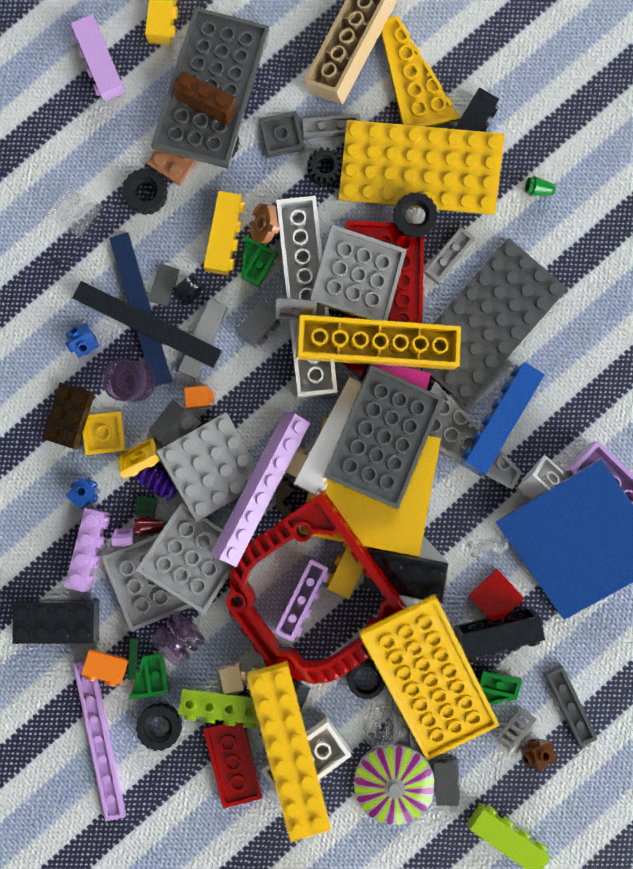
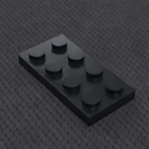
(410, 574)

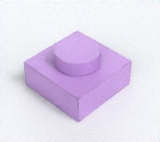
(123, 537)

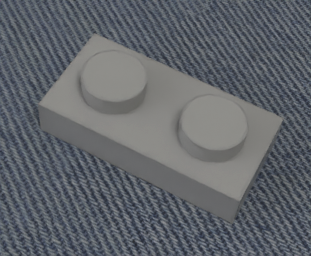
(292, 308)

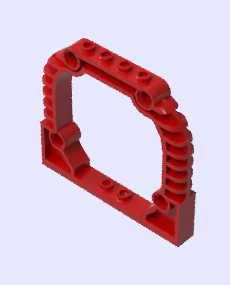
(319, 517)

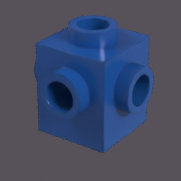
(81, 340)
(77, 494)

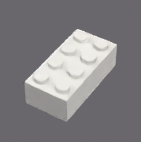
(326, 748)

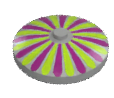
(394, 784)

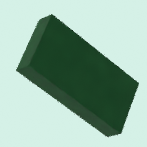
(132, 657)

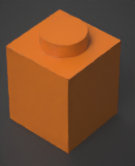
(198, 397)

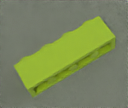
(508, 839)

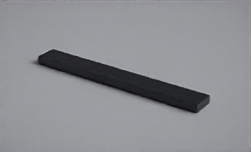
(147, 324)

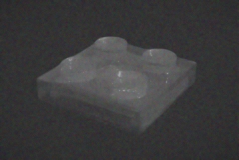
(74, 210)

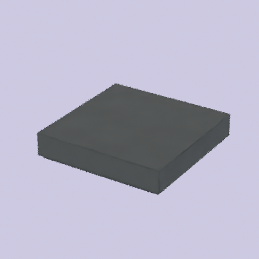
(281, 134)

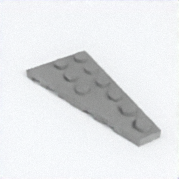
(456, 432)

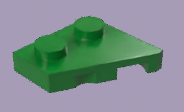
(256, 261)
(499, 686)

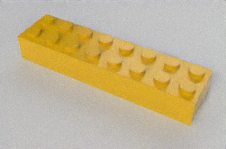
(378, 342)
(288, 751)

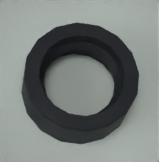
(365, 694)

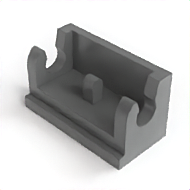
(447, 782)

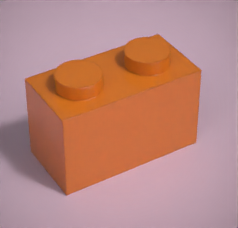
(104, 667)

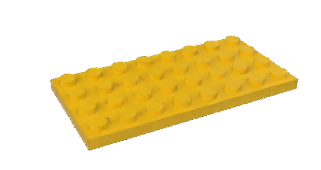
(446, 164)
(429, 677)

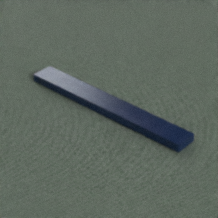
(138, 298)

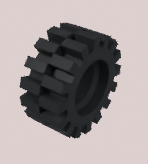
(327, 155)

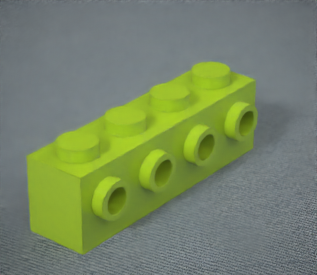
(218, 707)

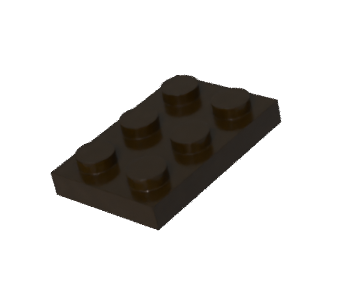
(68, 416)

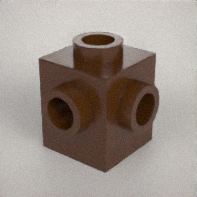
(538, 754)

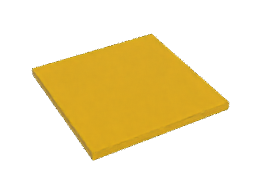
(384, 526)

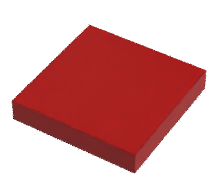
(496, 596)

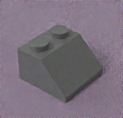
(174, 423)

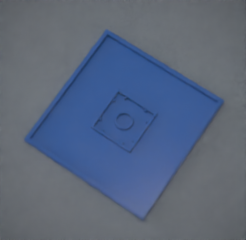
(576, 538)

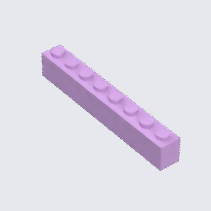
(260, 488)

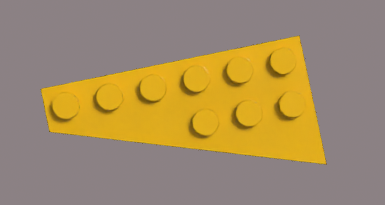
(414, 83)

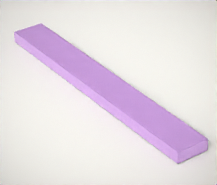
(100, 745)

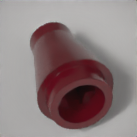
(147, 526)

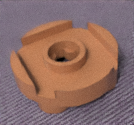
(264, 224)

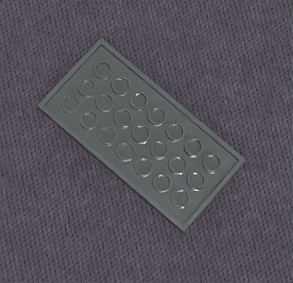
(227, 56)
(495, 317)

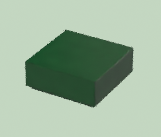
(145, 506)

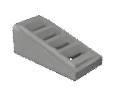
(523, 734)

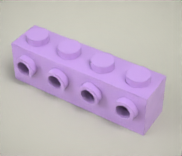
(98, 58)
(87, 549)
(301, 599)

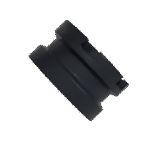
(188, 290)

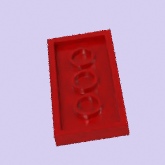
(233, 764)

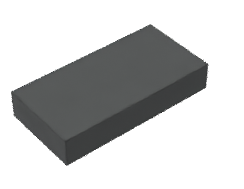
(164, 285)

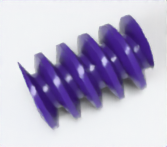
(157, 481)

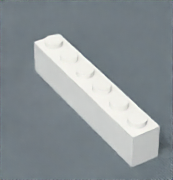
(311, 475)

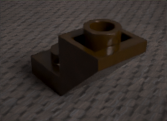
(283, 491)

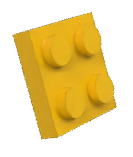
(104, 433)
(138, 458)

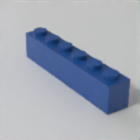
(502, 419)

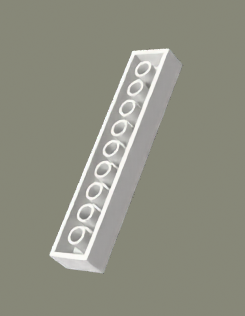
(301, 262)

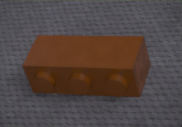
(205, 98)

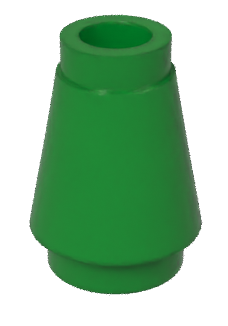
(539, 187)

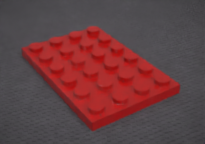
(408, 297)

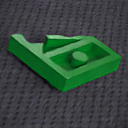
(151, 677)

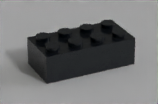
(55, 622)
(496, 635)

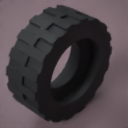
(145, 176)
(411, 200)
(143, 730)

